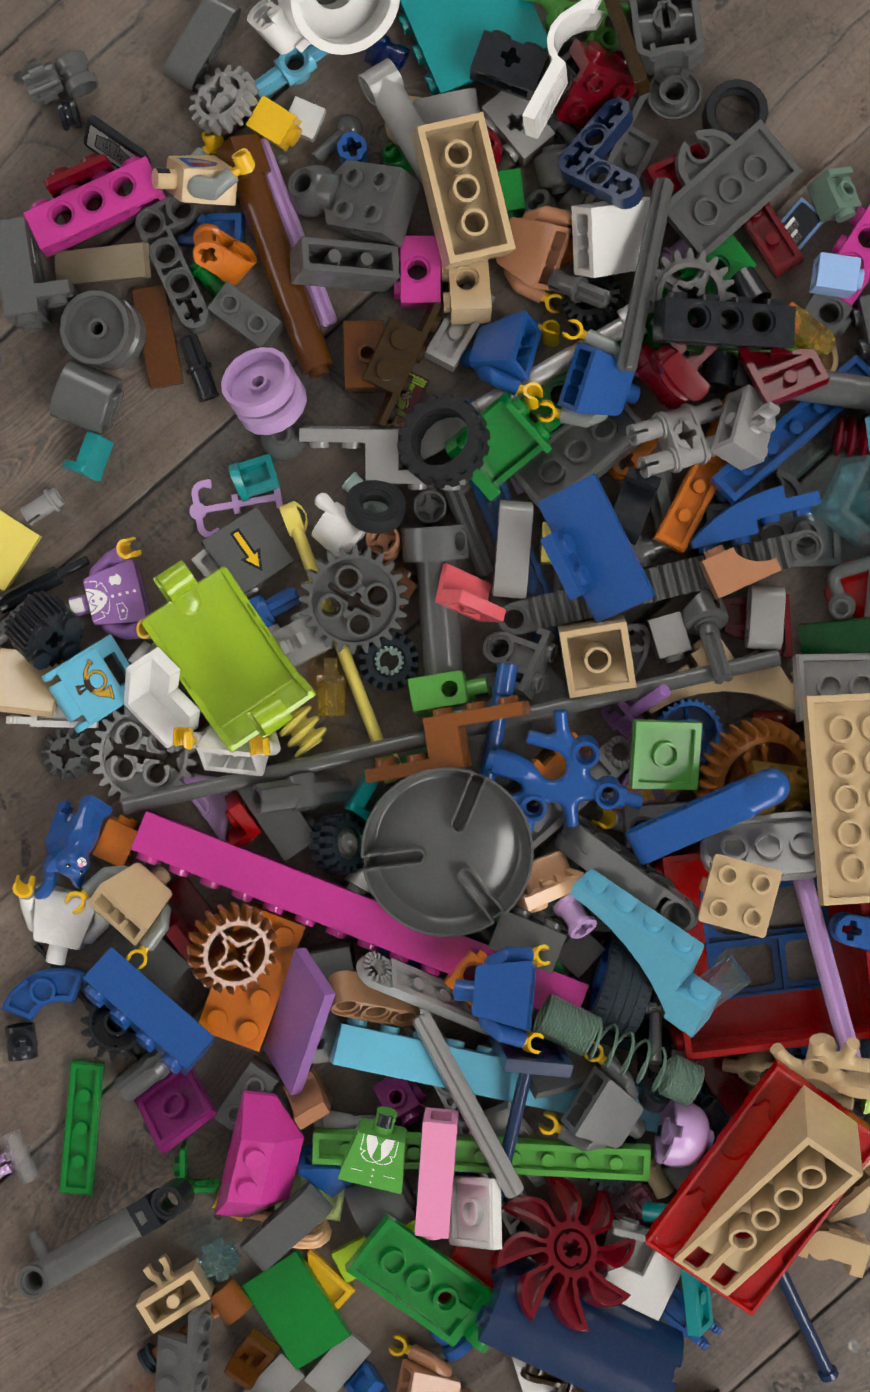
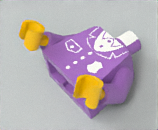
(115, 594)

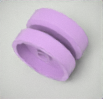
(264, 391)

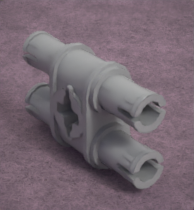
(667, 429)

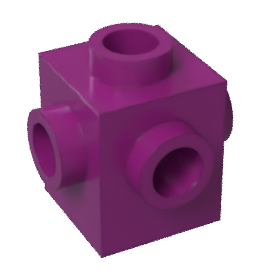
(403, 1097)

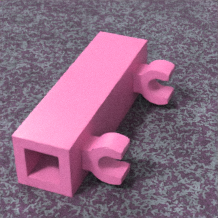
(436, 1173)

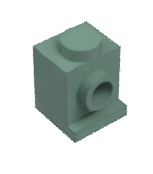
(834, 195)

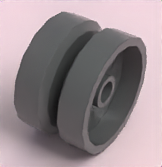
(102, 330)

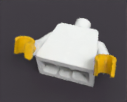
(214, 755)
(54, 921)

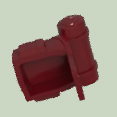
(673, 375)

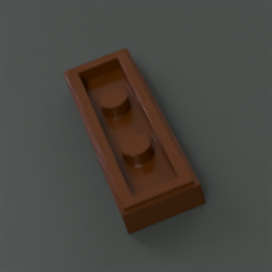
(160, 342)

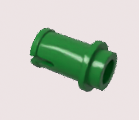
(209, 280)

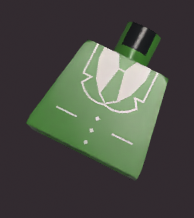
(435, 692)
(376, 1153)

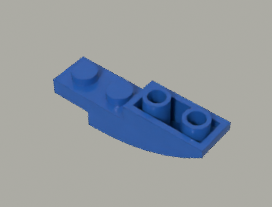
(739, 521)

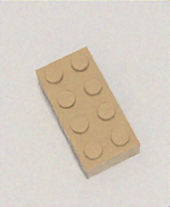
(463, 190)

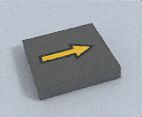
(248, 550)

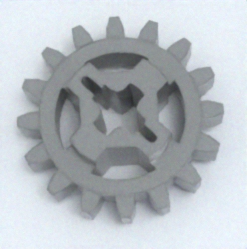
(223, 100)

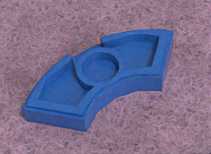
(42, 988)

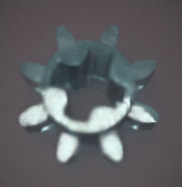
(220, 1259)

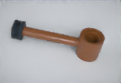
(227, 1303)

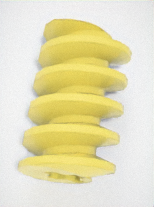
(302, 731)

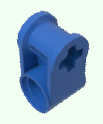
(860, 933)

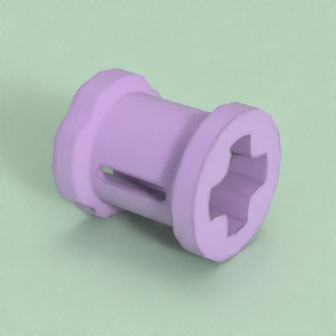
(575, 917)

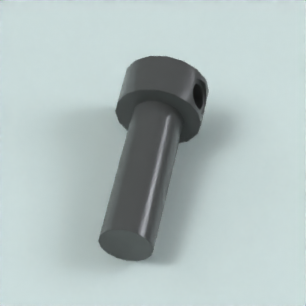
(440, 626)

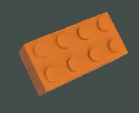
(247, 1015)

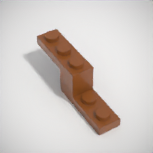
(448, 738)

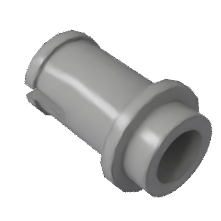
(42, 506)

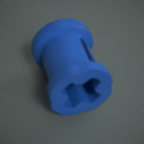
(357, 142)

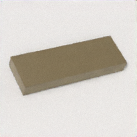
(103, 263)

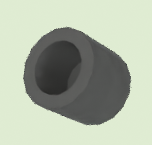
(87, 397)
(372, 1204)

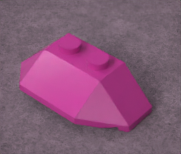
(260, 1157)

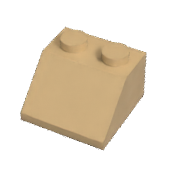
(597, 656)

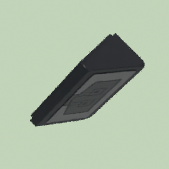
(106, 140)

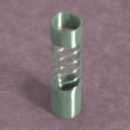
(577, 1029)

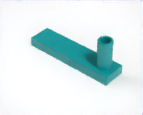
(696, 1294)

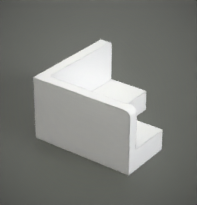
(155, 696)

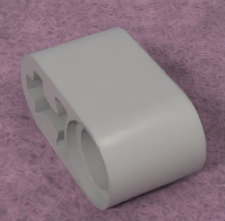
(765, 617)

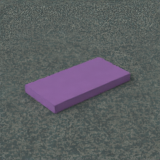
(298, 1021)

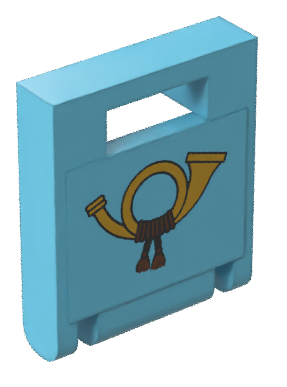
(87, 683)

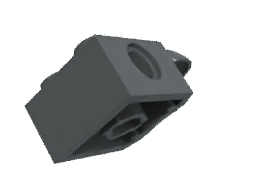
(669, 46)
(358, 199)

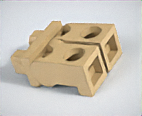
(839, 1243)

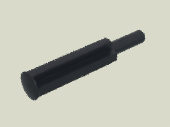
(43, 581)

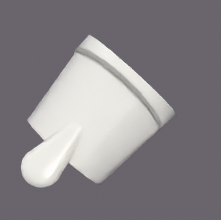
(334, 528)

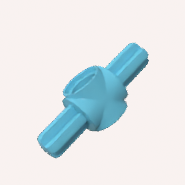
(282, 75)

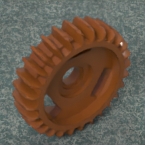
(748, 744)

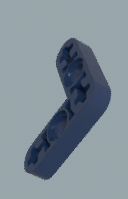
(592, 159)

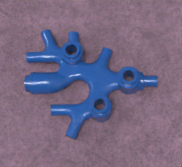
(571, 788)

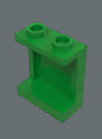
(511, 443)

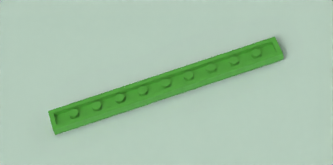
(530, 1156)

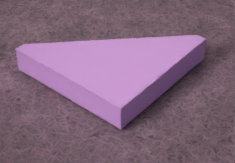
(212, 807)

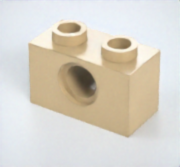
(471, 304)

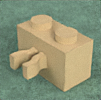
(174, 1294)

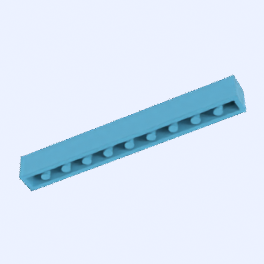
(406, 1058)

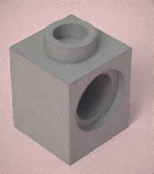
(668, 637)

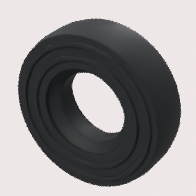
(375, 491)

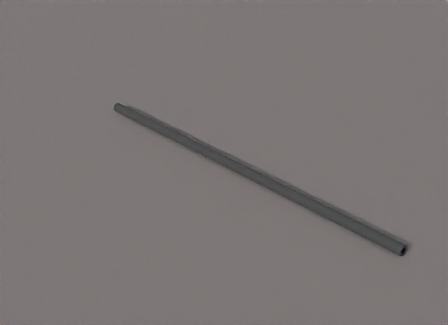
(417, 739)

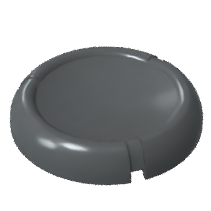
(447, 851)

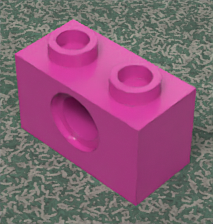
(419, 293)

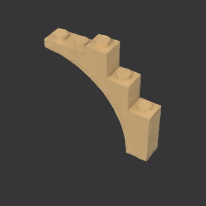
(766, 684)

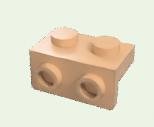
(549, 880)

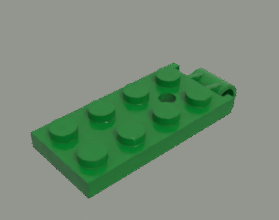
(413, 1276)

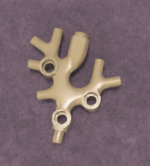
(820, 1063)

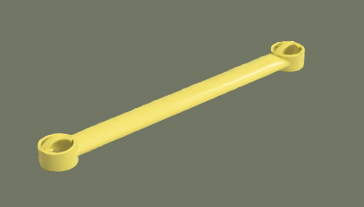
(297, 530)

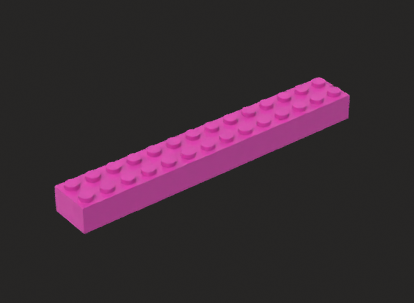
(318, 901)

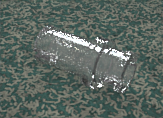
(17, 1151)

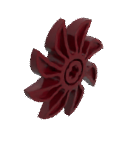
(571, 1273)

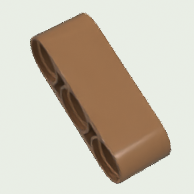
(364, 1003)

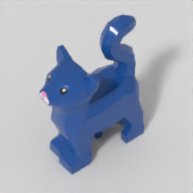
(71, 841)

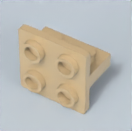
(739, 895)

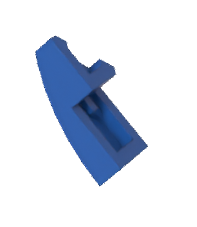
(230, 223)

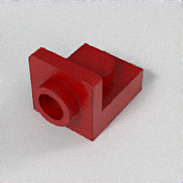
(245, 824)

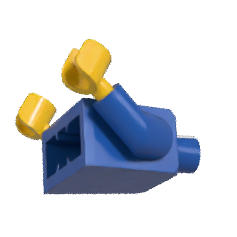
(506, 353)
(505, 994)

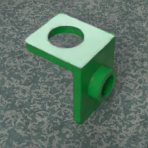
(181, 1170)

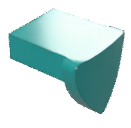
(91, 457)
(254, 476)
(360, 797)

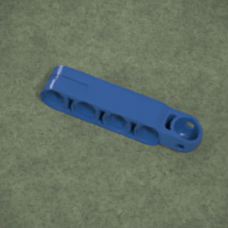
(708, 814)

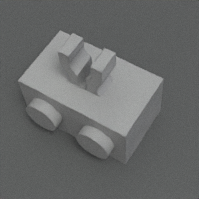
(744, 428)
(298, 641)

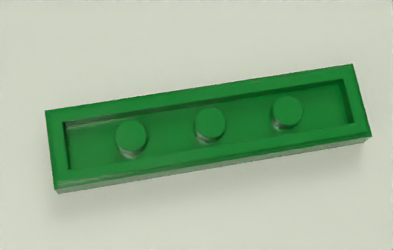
(82, 1127)

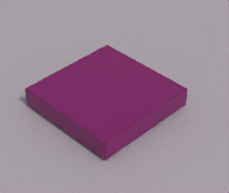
(175, 1108)

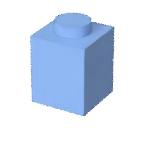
(836, 275)

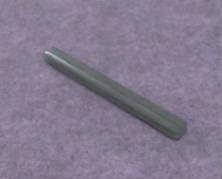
(645, 275)

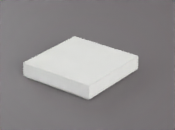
(476, 1213)

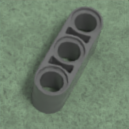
(201, 42)
(286, 1226)

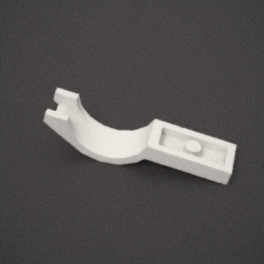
(576, 19)

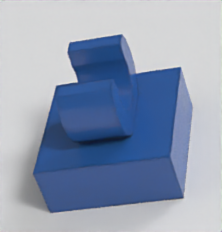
(365, 1379)

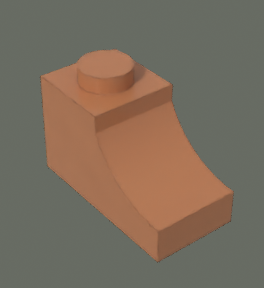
(729, 572)
(313, 1101)

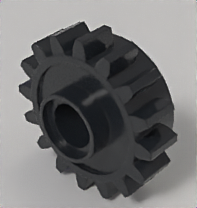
(104, 1038)

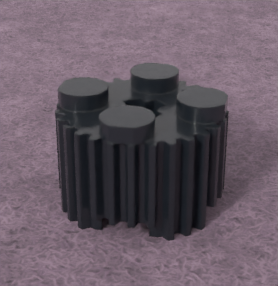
(45, 630)

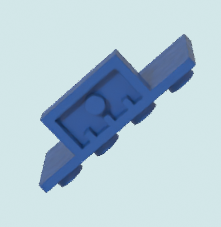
(593, 550)

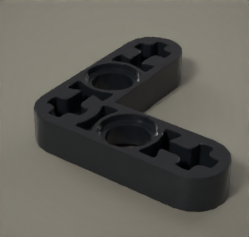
(645, 1096)

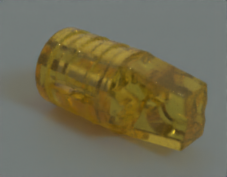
(331, 690)

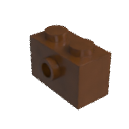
(359, 345)

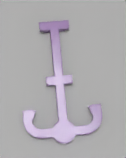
(199, 511)

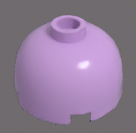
(683, 1135)

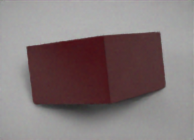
(185, 907)

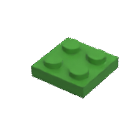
(665, 754)

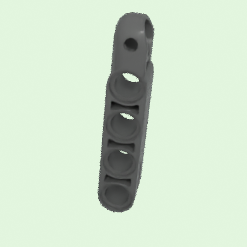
(597, 850)

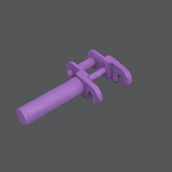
(633, 710)

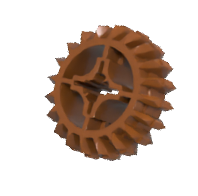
(207, 966)

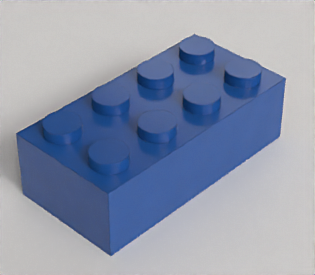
(147, 1011)

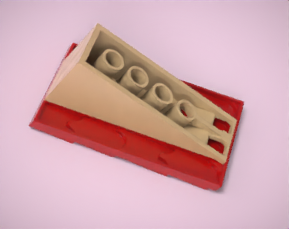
(763, 1188)

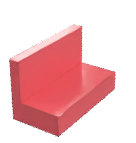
(467, 595)

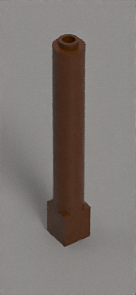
(274, 253)

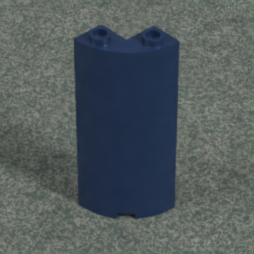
(616, 1355)

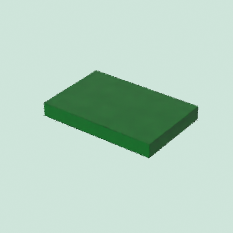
(297, 1309)

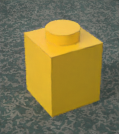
(275, 124)

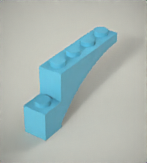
(658, 945)

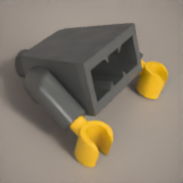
(601, 1111)

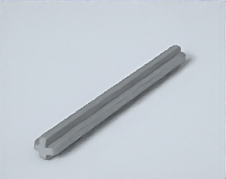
(468, 1105)

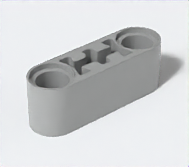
(512, 549)

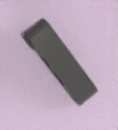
(178, 268)

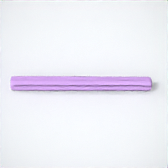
(318, 295)
(825, 961)

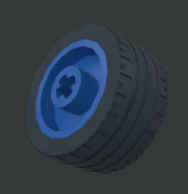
(619, 988)

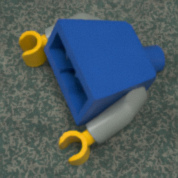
(593, 382)

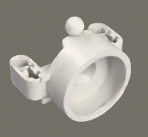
(333, 28)

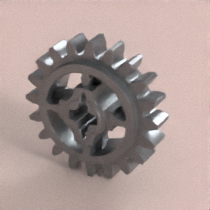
(705, 270)

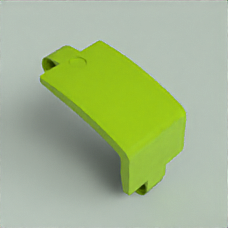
(225, 655)

